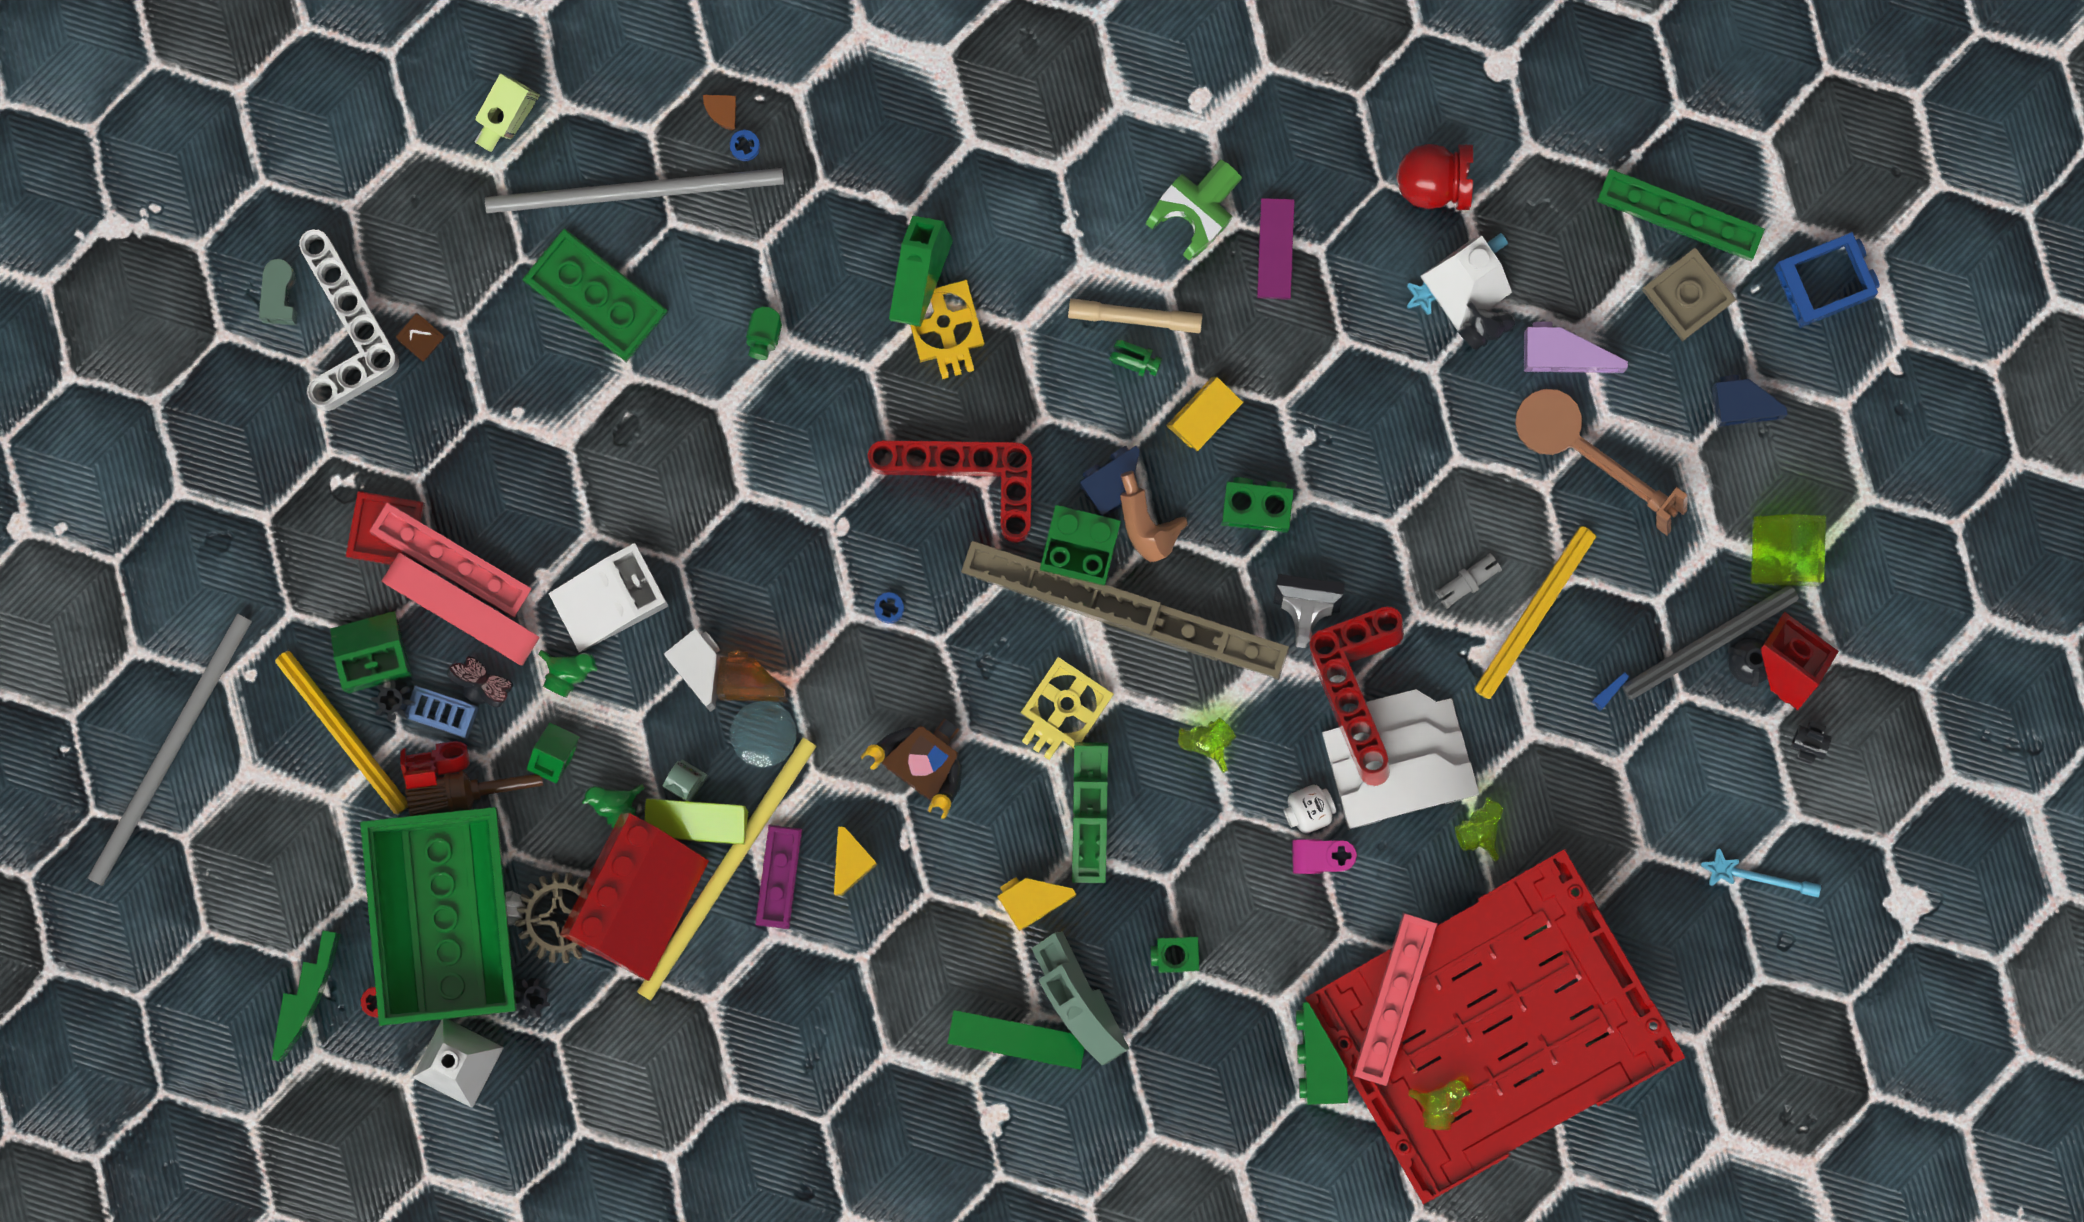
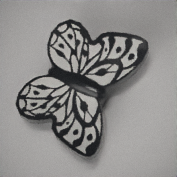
(478, 684)

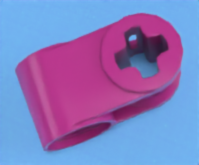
(1315, 856)

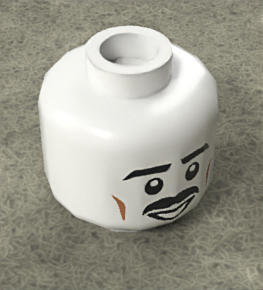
(1310, 809)

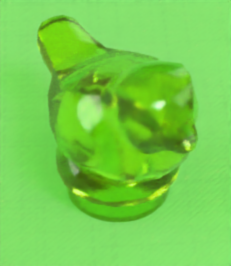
(1208, 740)
(1481, 829)
(1441, 1104)

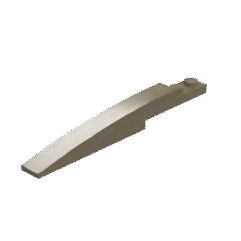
(1127, 611)

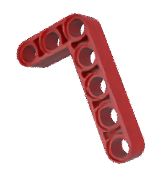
(966, 467)
(1348, 690)

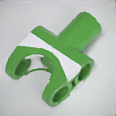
(1198, 205)

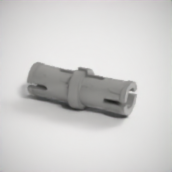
(1468, 580)

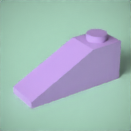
(1561, 351)

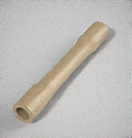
(1097, 311)

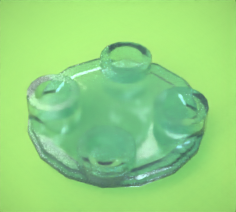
(763, 734)

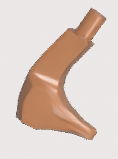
(1148, 539)

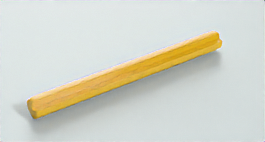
(1535, 612)
(342, 732)

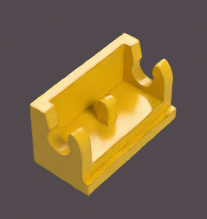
(1204, 413)

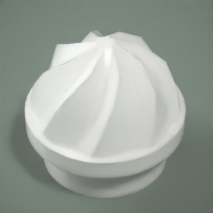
(513, 902)

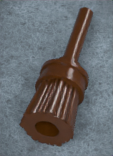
(459, 792)

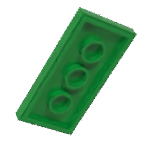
(595, 295)

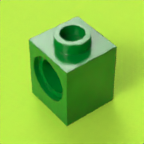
(553, 753)
(1191, 955)

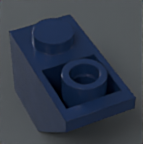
(1105, 484)

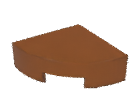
(721, 110)

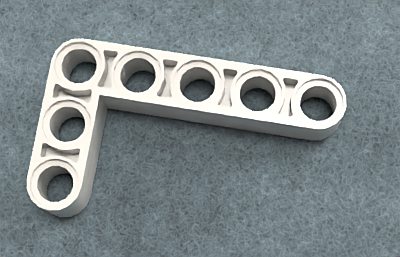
(353, 321)

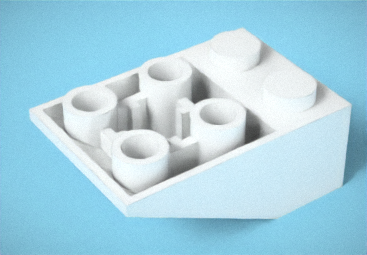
(608, 598)

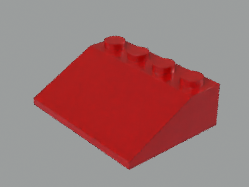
(634, 896)

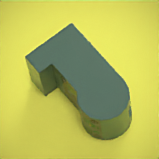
(275, 294)
(685, 780)

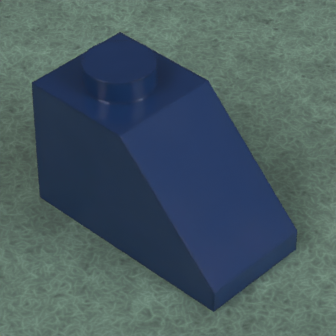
(1744, 402)

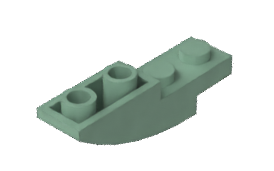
(1074, 1001)

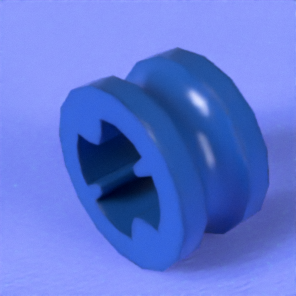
(750, 136)
(898, 604)

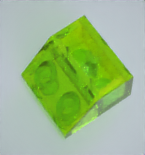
(1788, 550)

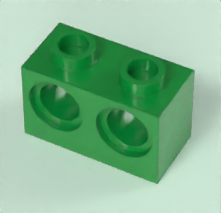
(1256, 515)

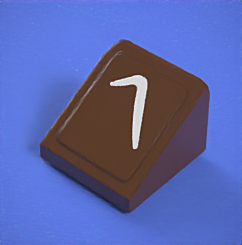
(420, 337)

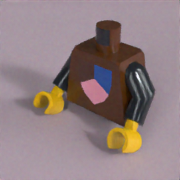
(922, 761)

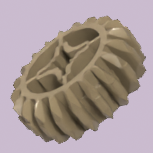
(531, 921)

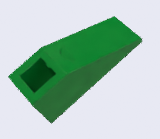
(919, 269)
(1323, 1069)

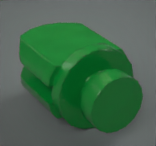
(763, 332)
(1140, 364)

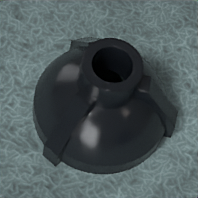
(1740, 664)

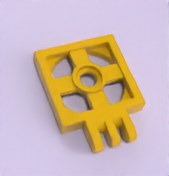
(951, 352)

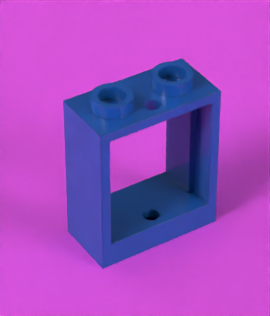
(1797, 294)

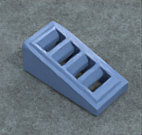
(466, 721)

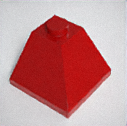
(1795, 660)

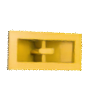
(851, 862)

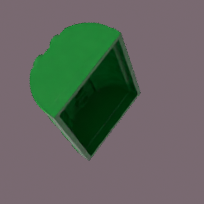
(438, 916)

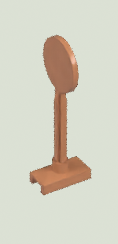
(1552, 423)

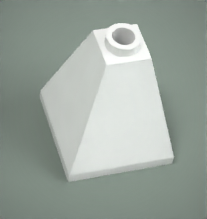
(473, 1062)

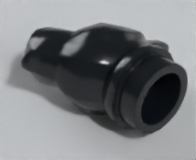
(1485, 326)

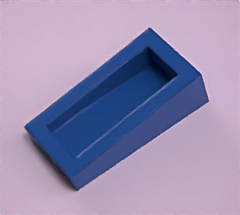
(1605, 696)

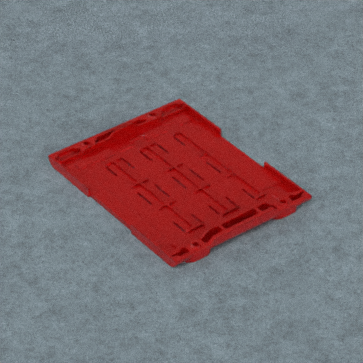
(1572, 1074)

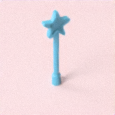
(1423, 295)
(1725, 870)

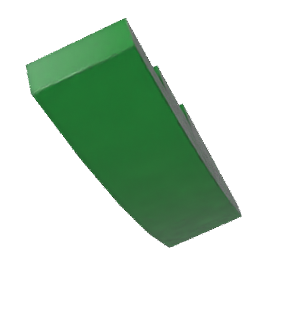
(1090, 812)
(299, 1008)
(1015, 1040)

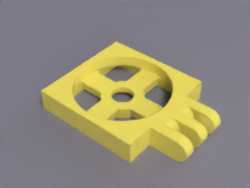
(1049, 730)

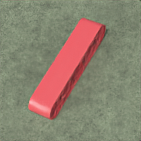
(460, 609)

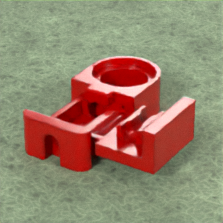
(421, 768)

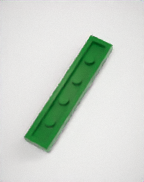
(1680, 215)

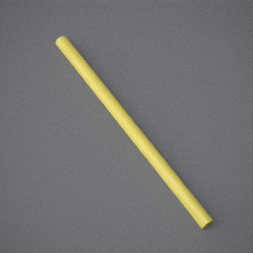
(727, 868)

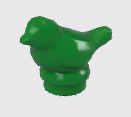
(566, 671)
(612, 802)

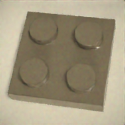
(1688, 294)

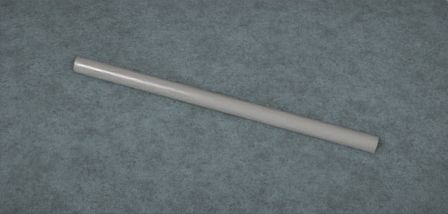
(634, 190)
(169, 749)

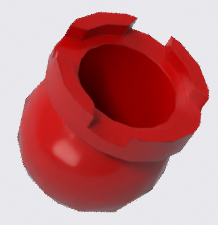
(1434, 176)

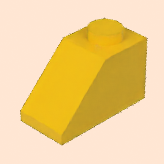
(1031, 900)

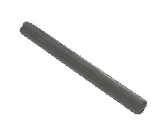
(1710, 642)

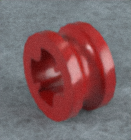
(364, 1002)

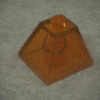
(746, 680)

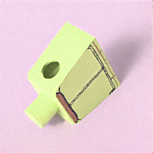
(515, 102)

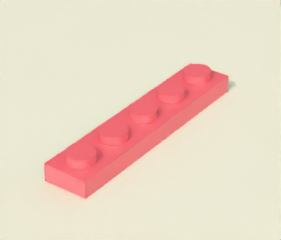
(450, 560)
(1394, 999)

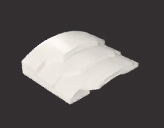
(1423, 755)

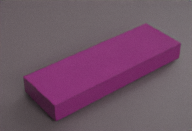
(1275, 248)
(778, 877)

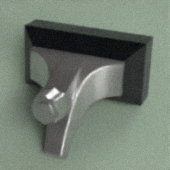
(1307, 602)

